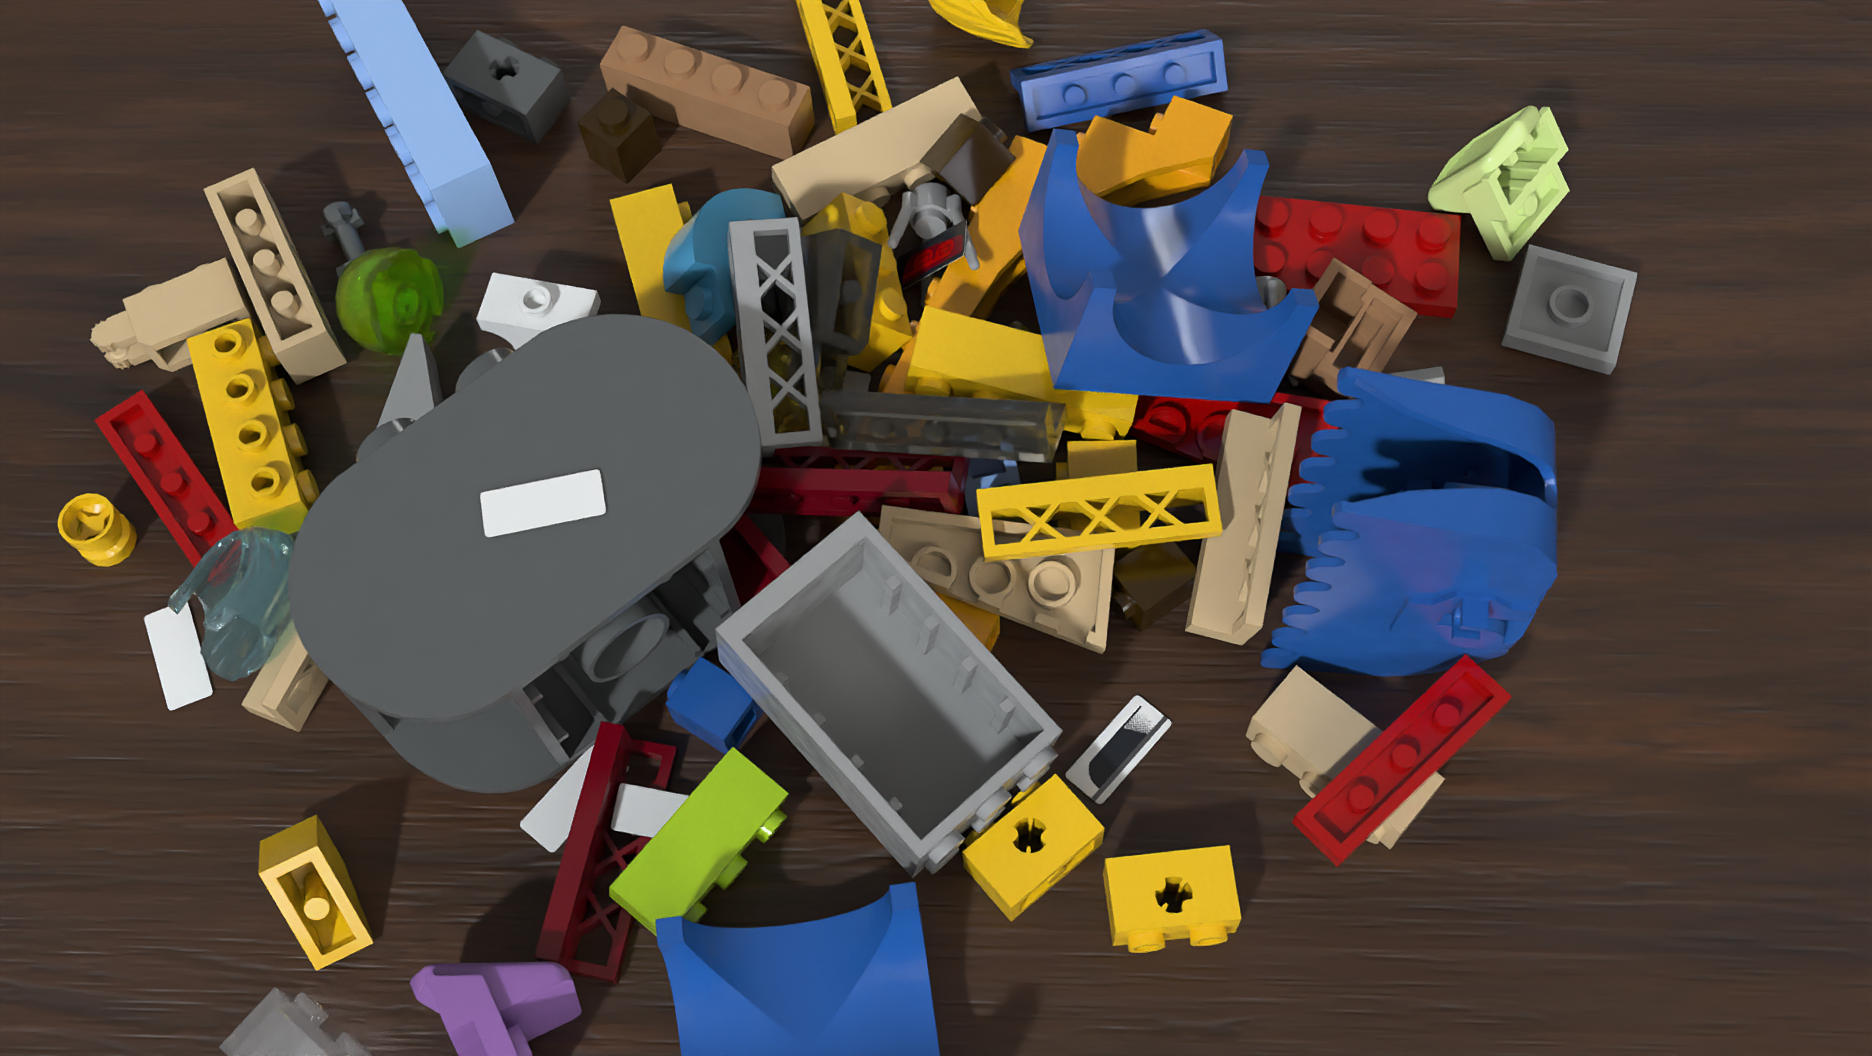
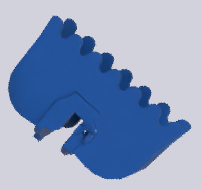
(1412, 533)

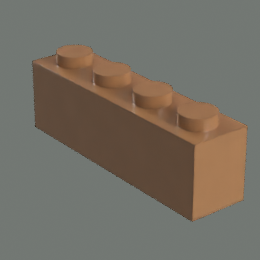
(710, 93)

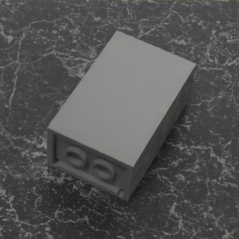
(888, 695)

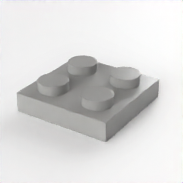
(1569, 309)

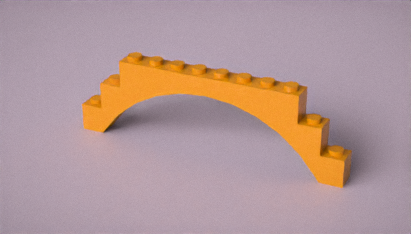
(1114, 165)

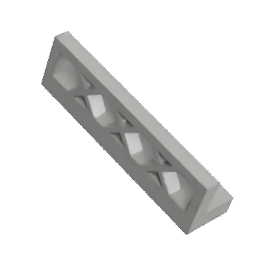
(750, 329)

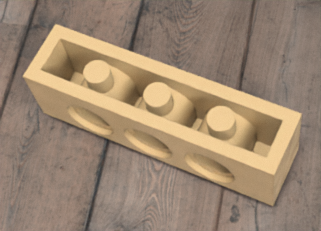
(274, 276)

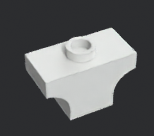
(525, 307)

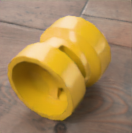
(97, 530)

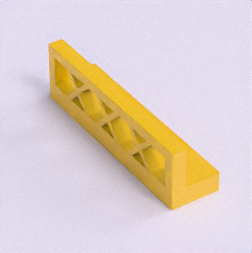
(819, 24)
(1095, 499)

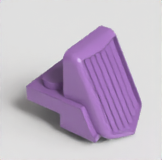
(497, 1004)

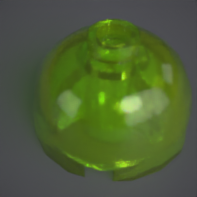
(388, 297)

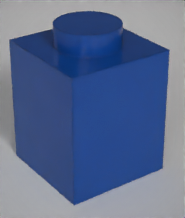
(712, 705)

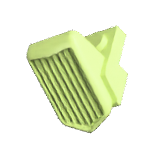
(1506, 180)

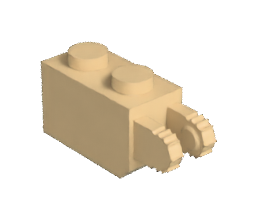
(171, 312)

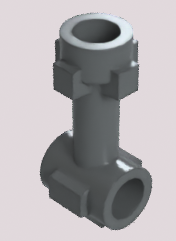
(341, 224)

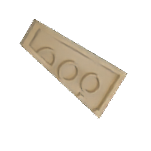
(1050, 593)

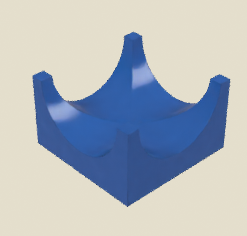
(1156, 293)
(805, 987)

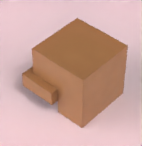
(1350, 329)

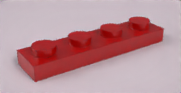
(167, 475)
(1401, 760)

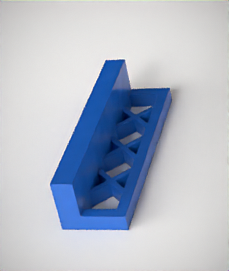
(1120, 79)

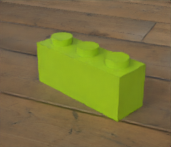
(701, 843)

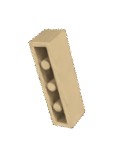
(872, 156)

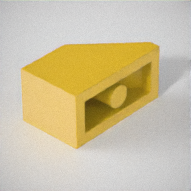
(314, 892)

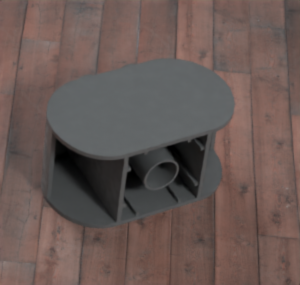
(515, 646)

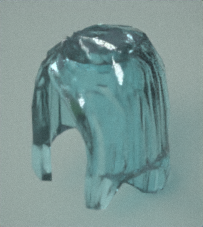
(243, 599)

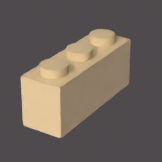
(1318, 738)

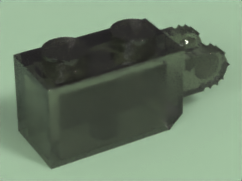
(840, 296)

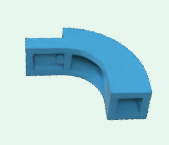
(699, 260)

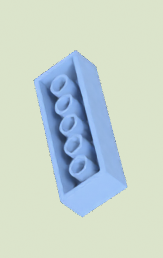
(426, 119)

